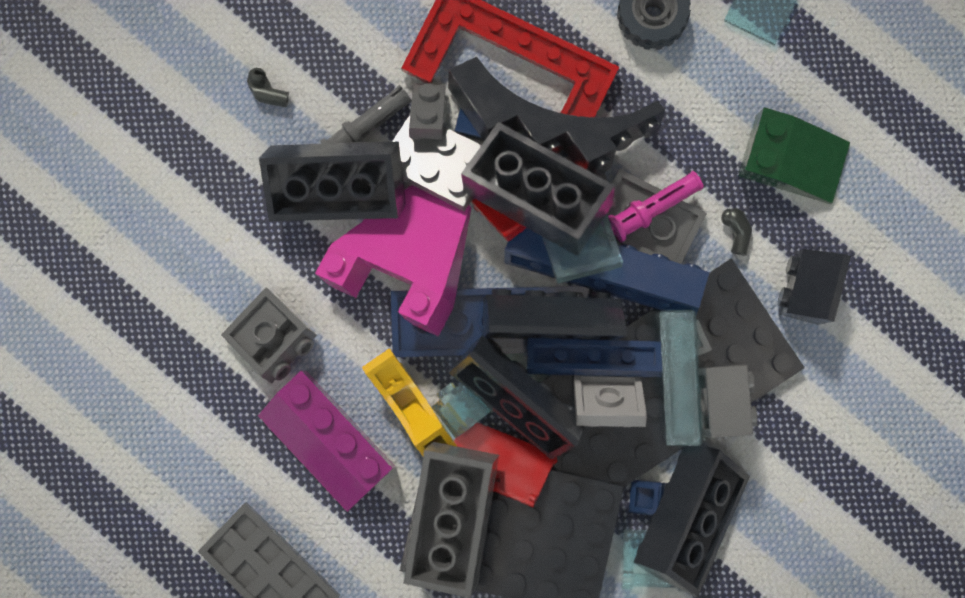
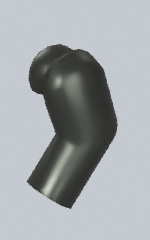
(263, 91)
(741, 228)

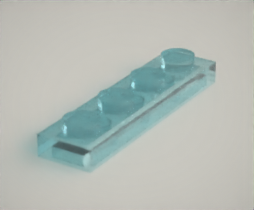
(681, 377)

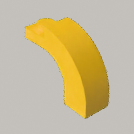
(407, 401)

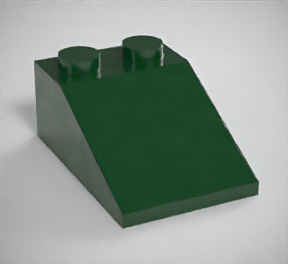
(794, 156)

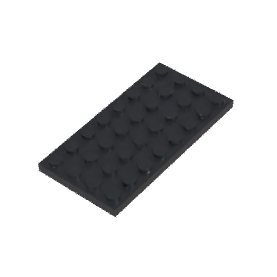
(740, 336)

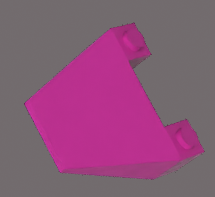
(417, 248)

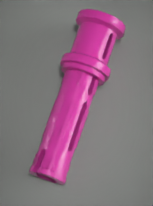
(641, 213)

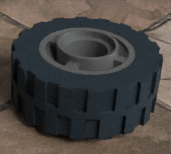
(650, 30)

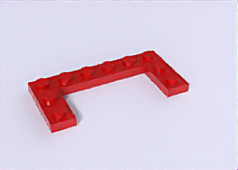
(587, 72)

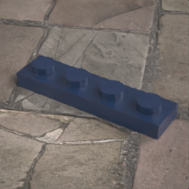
(594, 357)

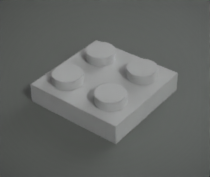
(609, 401)

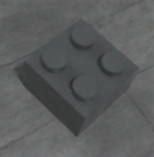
(726, 401)

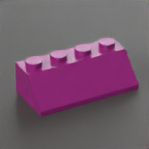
(325, 440)

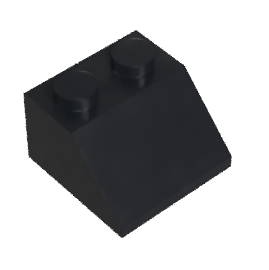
(813, 286)

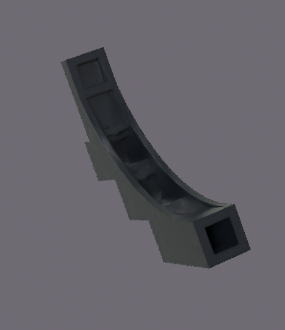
(586, 140)

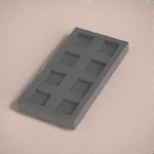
(261, 560)

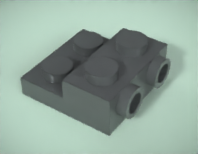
(269, 336)

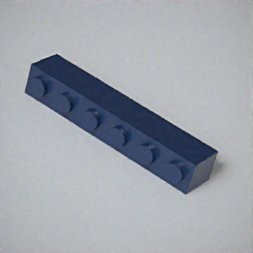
(641, 279)

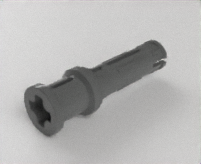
(372, 118)

